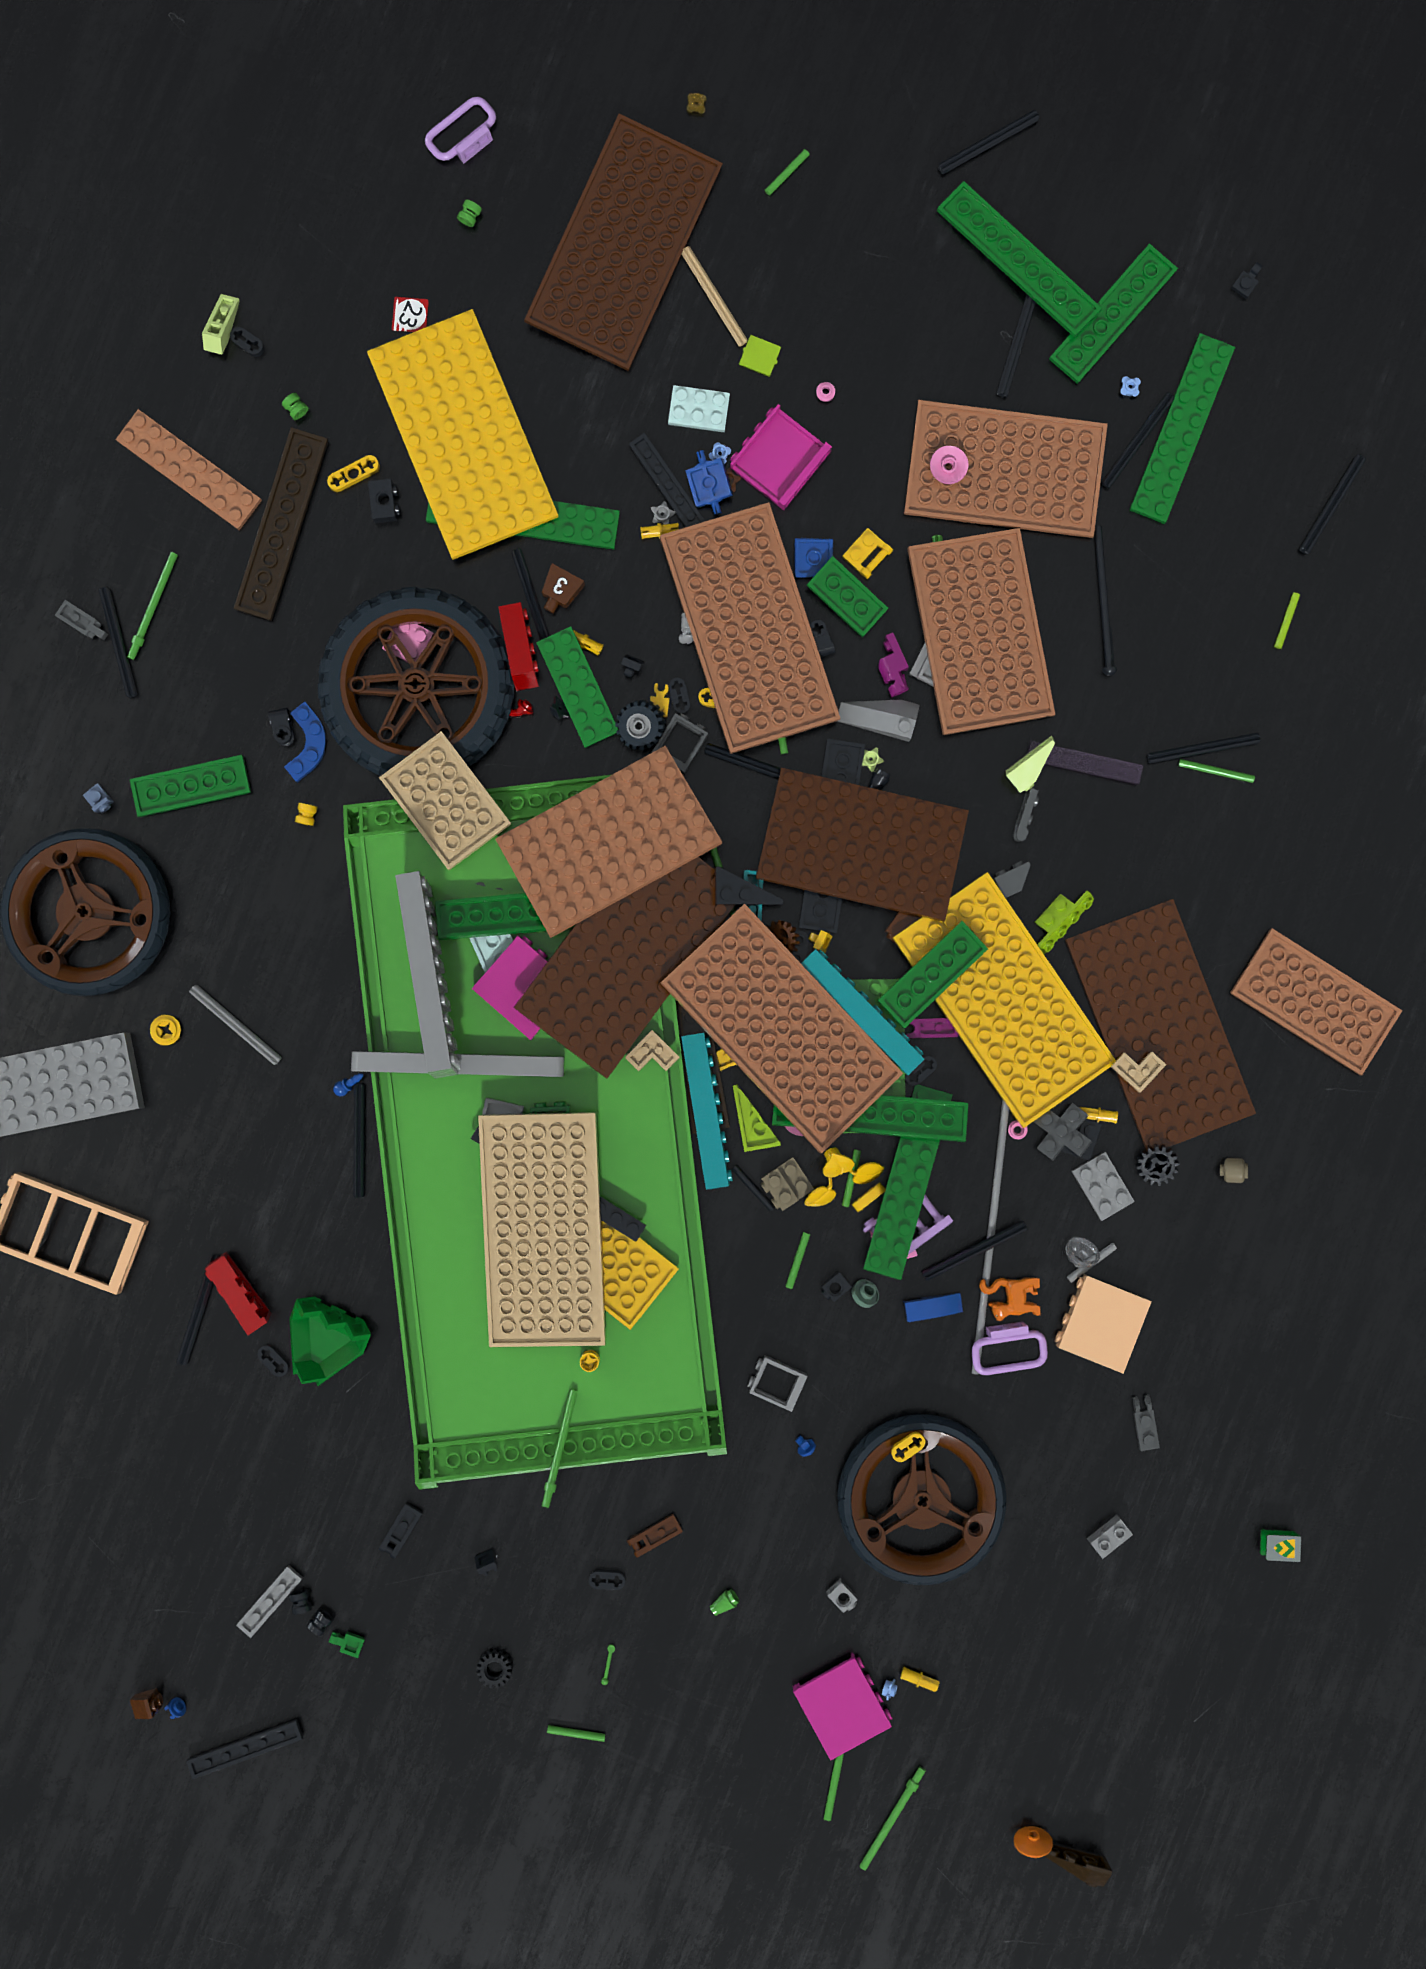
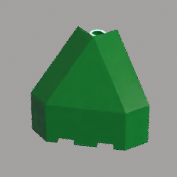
(324, 1339)

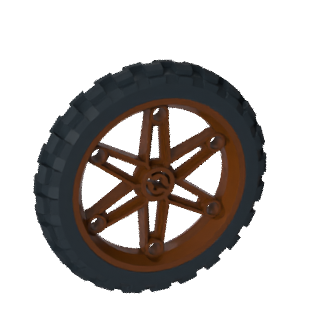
(384, 614)

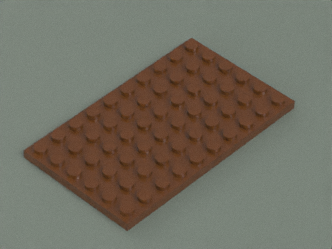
(862, 844)

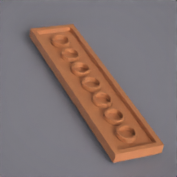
(188, 469)

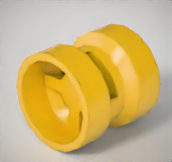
(306, 814)
(587, 1363)

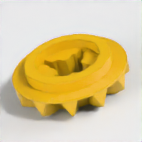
(157, 1032)

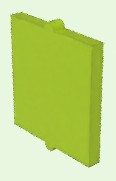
(760, 355)

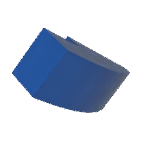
(933, 1307)

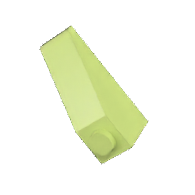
(220, 323)
(1028, 768)

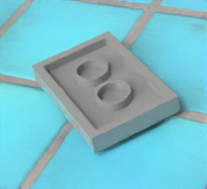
(1102, 1186)

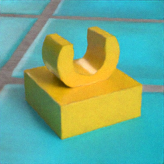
(821, 941)

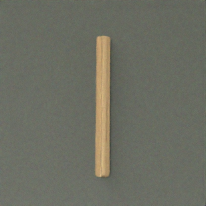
(714, 296)

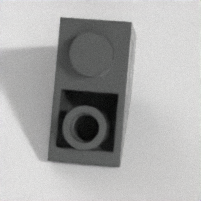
(1013, 880)

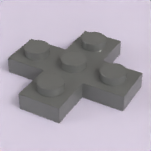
(1063, 1132)

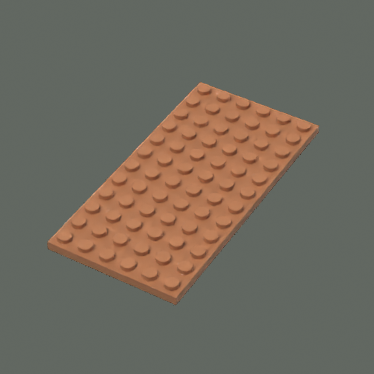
(749, 628)
(782, 1028)

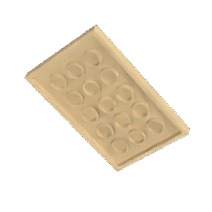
(445, 800)

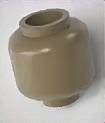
(1234, 1170)

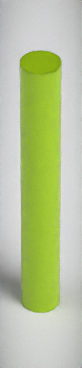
(1287, 620)

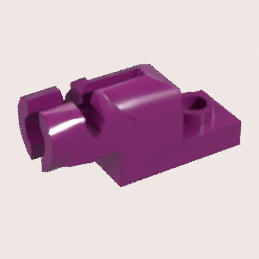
(893, 666)

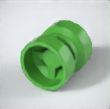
(469, 213)
(295, 406)

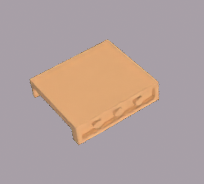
(1102, 1323)

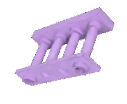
(925, 1233)

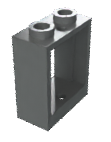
(698, 729)

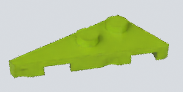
(753, 1128)

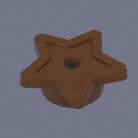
(733, 479)

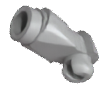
(686, 637)

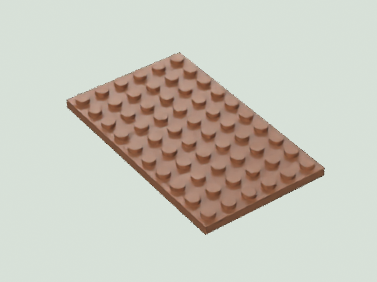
(1019, 473)
(981, 631)
(608, 841)

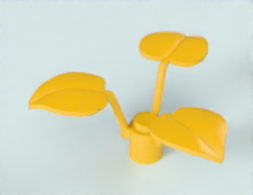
(837, 1165)

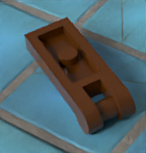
(655, 1535)

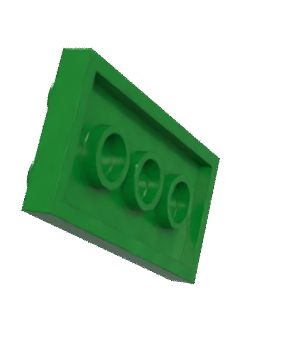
(847, 596)

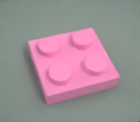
(413, 638)

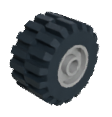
(640, 724)

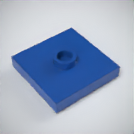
(811, 556)

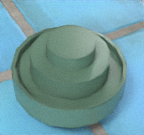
(865, 1293)

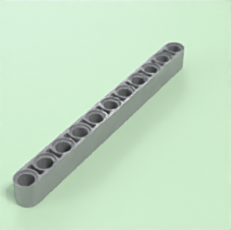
(469, 1063)

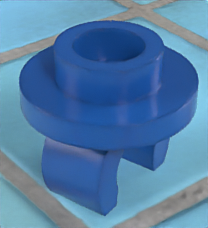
(806, 1447)
(176, 1707)

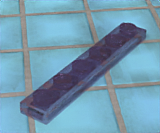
(1092, 764)

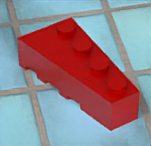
(518, 646)
(238, 1293)

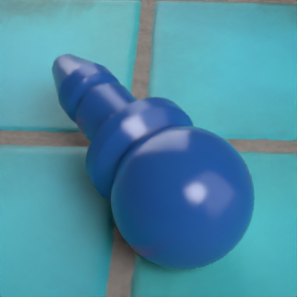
(342, 1087)

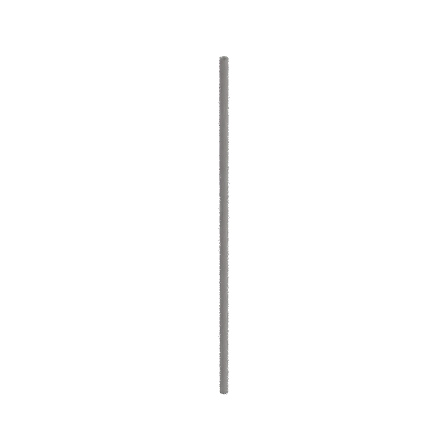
(992, 1221)

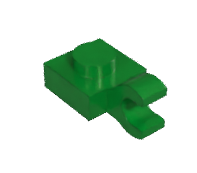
(350, 1644)

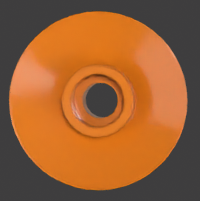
(1033, 1842)

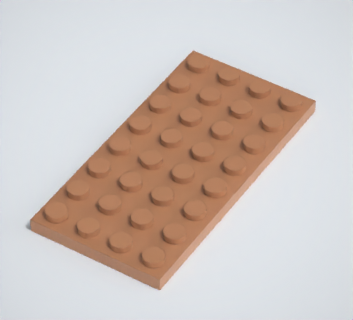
(1316, 1001)

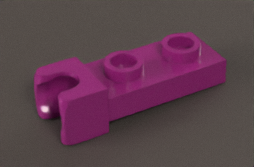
(932, 1028)

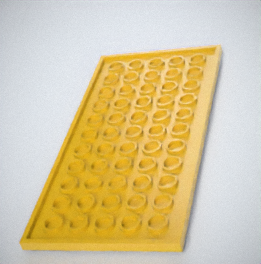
(462, 434)
(1012, 1005)

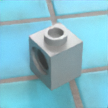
(838, 1588)

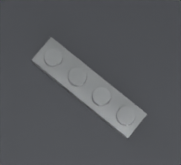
(269, 1601)

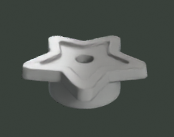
(662, 509)

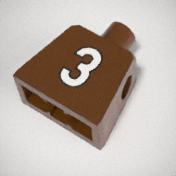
(560, 588)

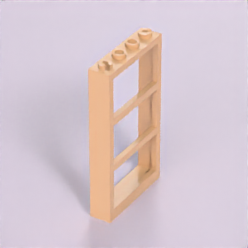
(127, 1254)

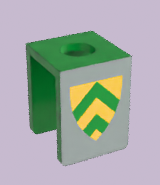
(1280, 1545)

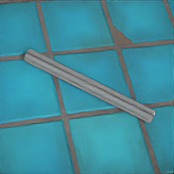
(235, 1024)

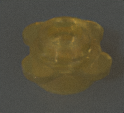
(696, 97)

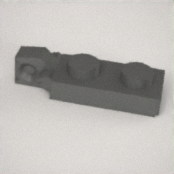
(80, 620)

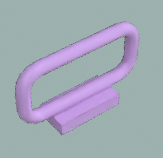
(470, 144)
(1007, 1333)

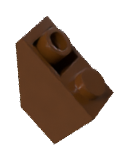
(146, 1704)

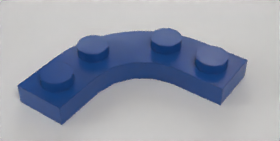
(314, 746)

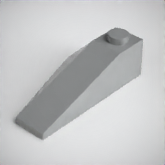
(885, 717)

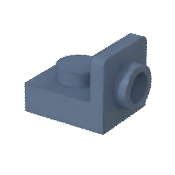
(98, 799)

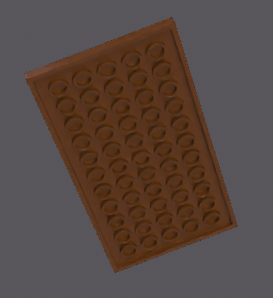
(623, 242)
(611, 966)
(1155, 1000)

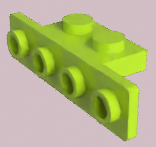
(1060, 917)

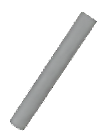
(1080, 1271)

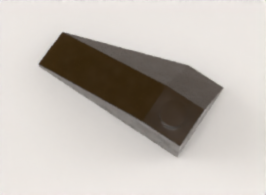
(1086, 1866)

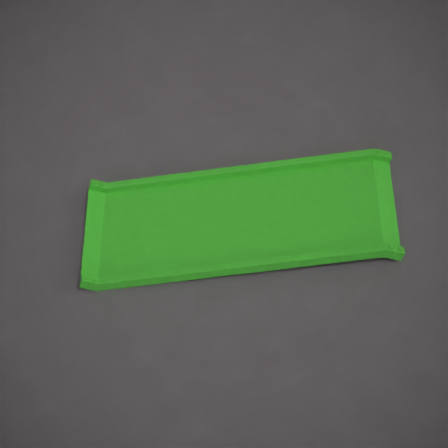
(503, 1407)

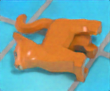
(1016, 1296)

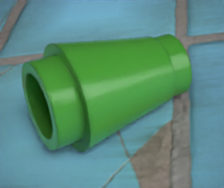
(727, 1601)

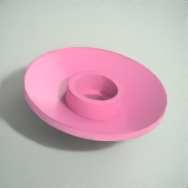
(952, 456)

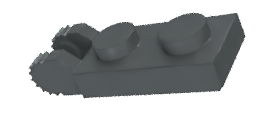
(1025, 816)
(1145, 1425)

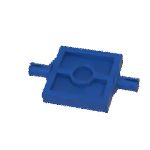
(709, 482)

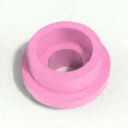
(825, 397)
(1022, 1134)

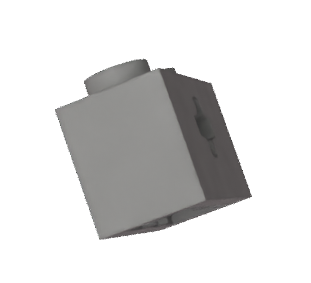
(1109, 1536)

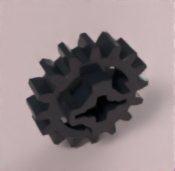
(1149, 1168)

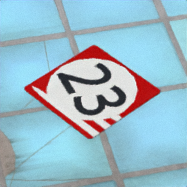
(409, 314)

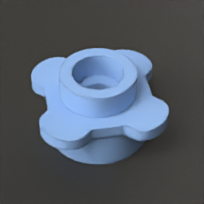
(1130, 391)
(720, 448)
(889, 1689)

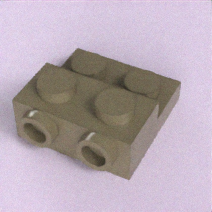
(786, 1184)

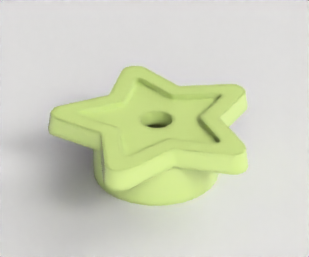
(876, 759)

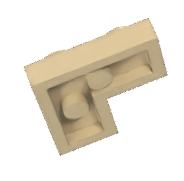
(652, 1047)
(1138, 1075)

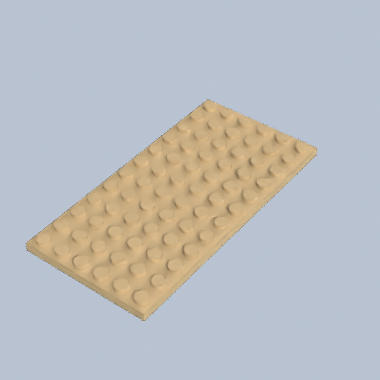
(542, 1229)

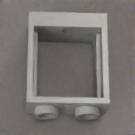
(795, 1391)

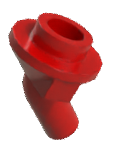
(524, 707)

